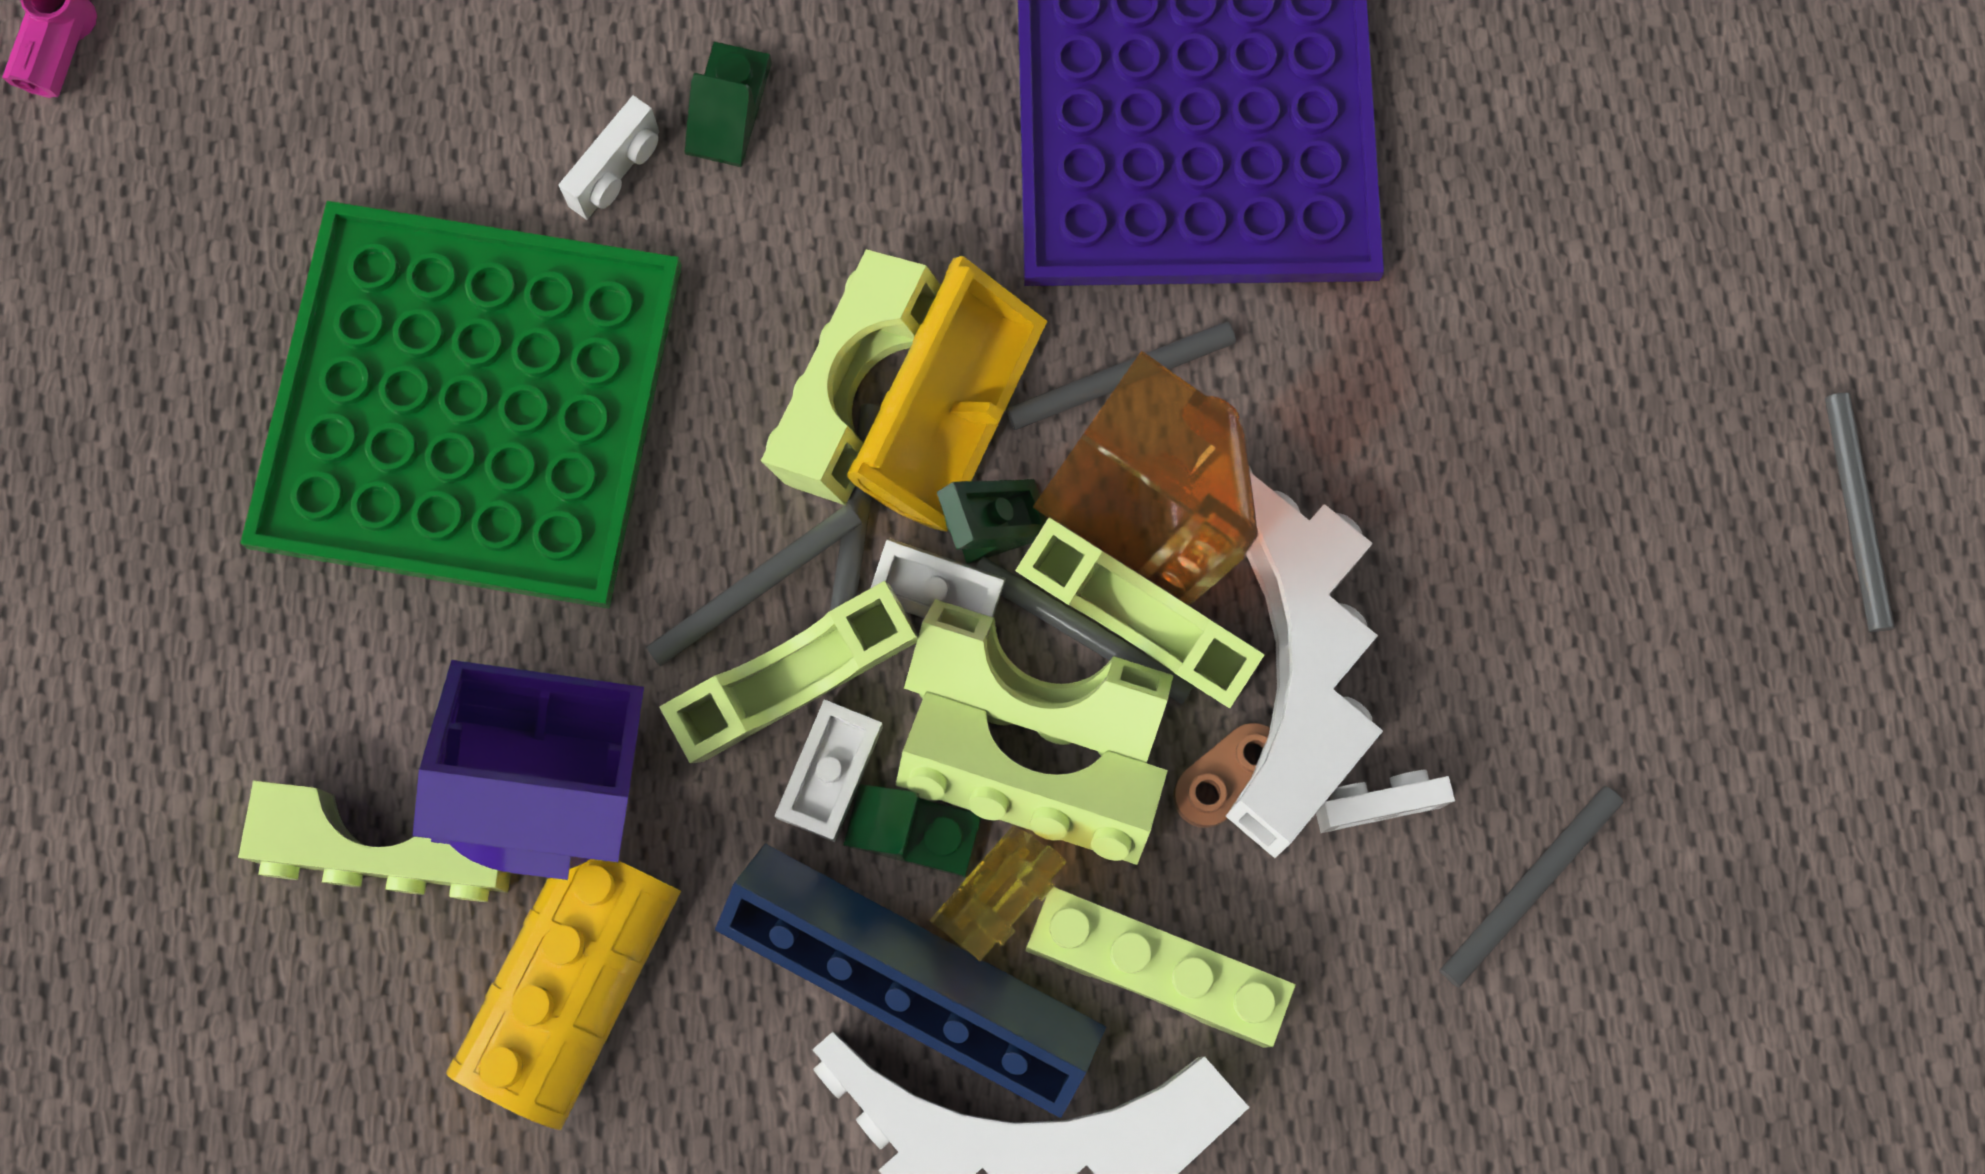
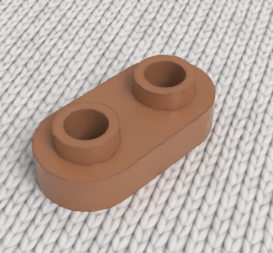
(1225, 770)

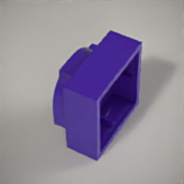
(528, 768)

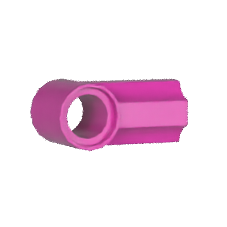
(47, 44)

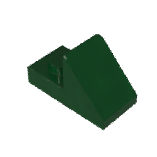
(726, 103)
(991, 516)
(912, 829)

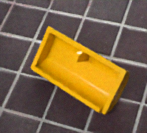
(947, 394)
(562, 989)

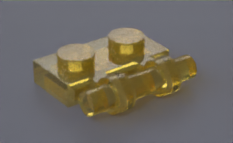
(998, 892)

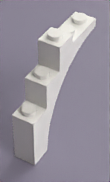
(1313, 728)
(1142, 1136)

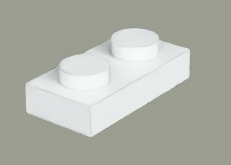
(598, 173)
(923, 576)
(829, 770)
(1409, 795)

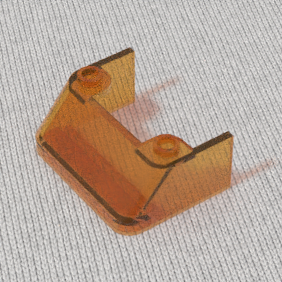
(1160, 482)

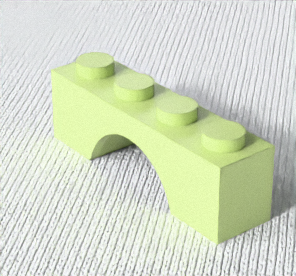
(874, 319)
(1140, 612)
(791, 675)
(1107, 712)
(1096, 808)
(302, 829)
(1161, 967)

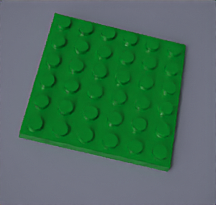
(464, 404)

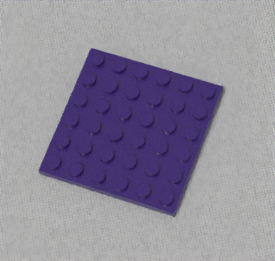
(1197, 142)

